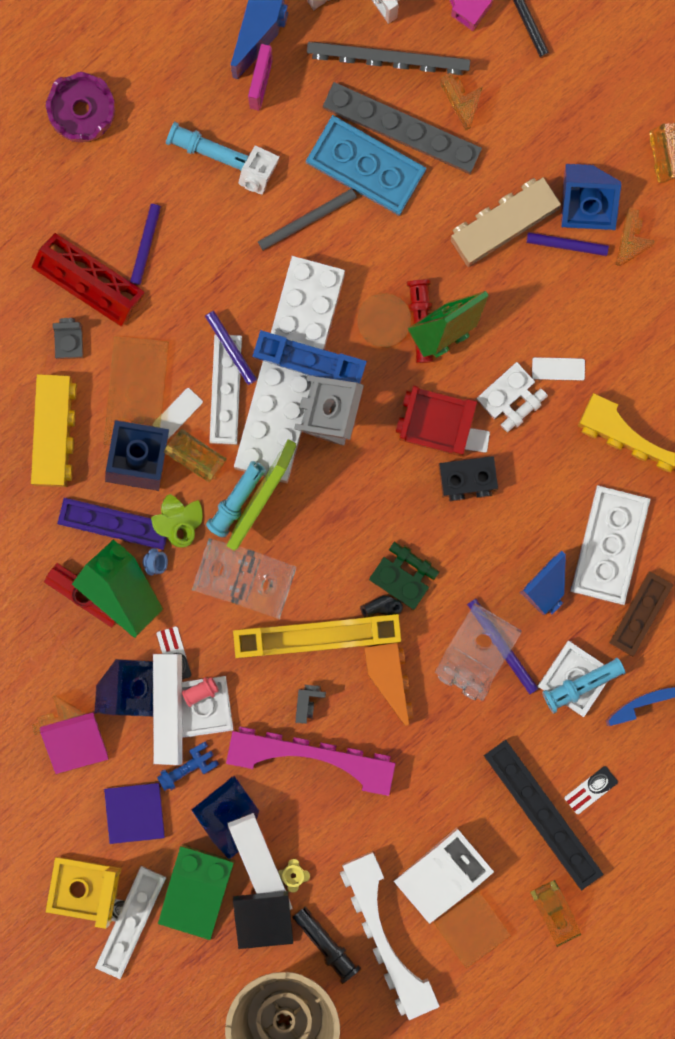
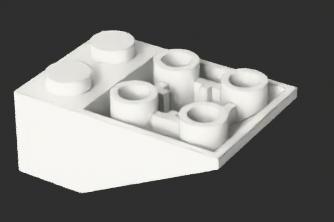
(443, 876)

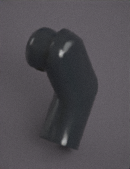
(383, 605)

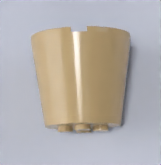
(259, 1004)

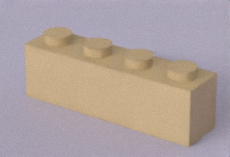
(505, 221)

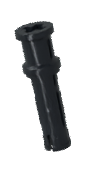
(334, 954)

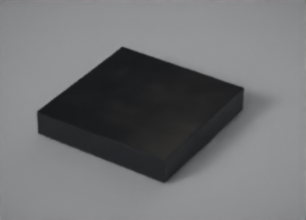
(263, 920)

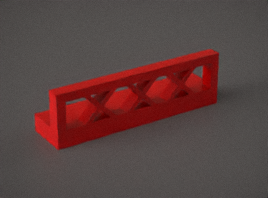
(84, 281)

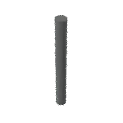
(307, 219)

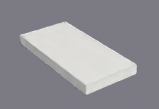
(610, 545)

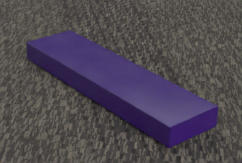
(110, 523)

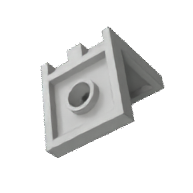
(341, 397)

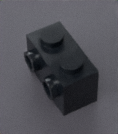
(468, 477)

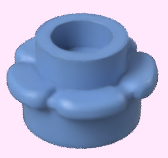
(155, 562)

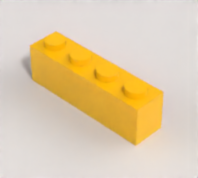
(52, 431)

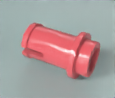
(200, 691)

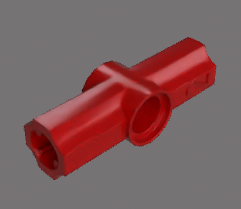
(61, 580)

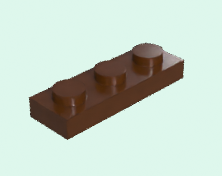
(641, 613)

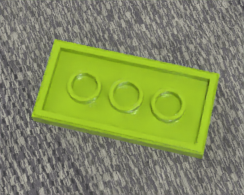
(261, 495)

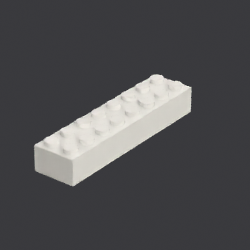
(302, 317)

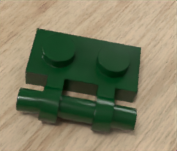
(400, 583)

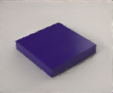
(134, 813)

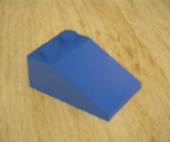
(258, 27)

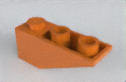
(385, 671)

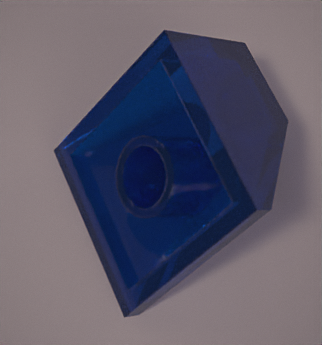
(126, 689)
(220, 808)

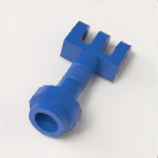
(167, 779)

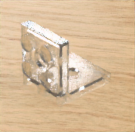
(244, 578)
(468, 663)

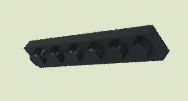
(543, 814)

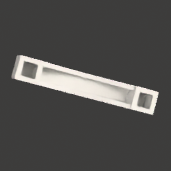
(414, 994)

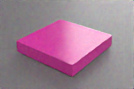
(260, 77)
(74, 743)

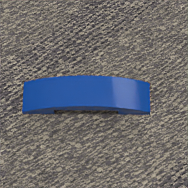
(307, 359)
(626, 711)

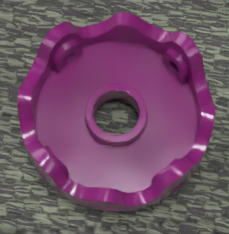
(80, 88)

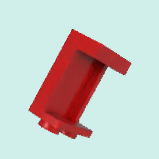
(436, 421)

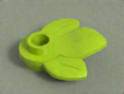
(177, 517)

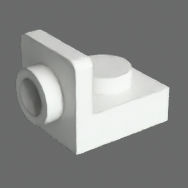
(258, 170)

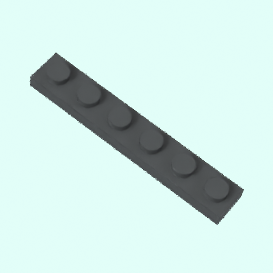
(376, 57)
(402, 128)

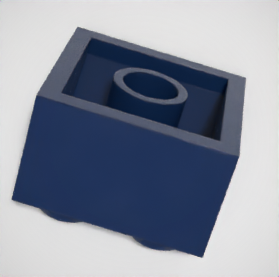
(136, 455)

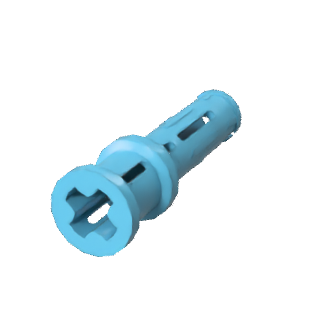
(195, 143)
(231, 507)
(571, 690)

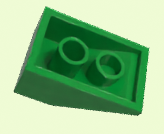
(448, 324)
(119, 588)
(195, 891)

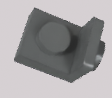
(68, 339)
(304, 707)

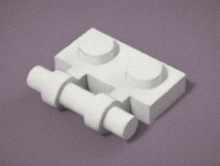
(505, 391)

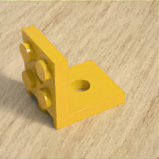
(100, 893)

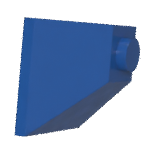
(589, 198)
(547, 586)

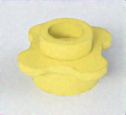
(301, 875)

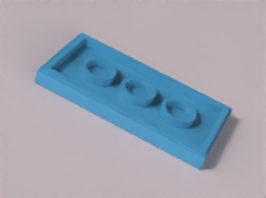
(365, 165)

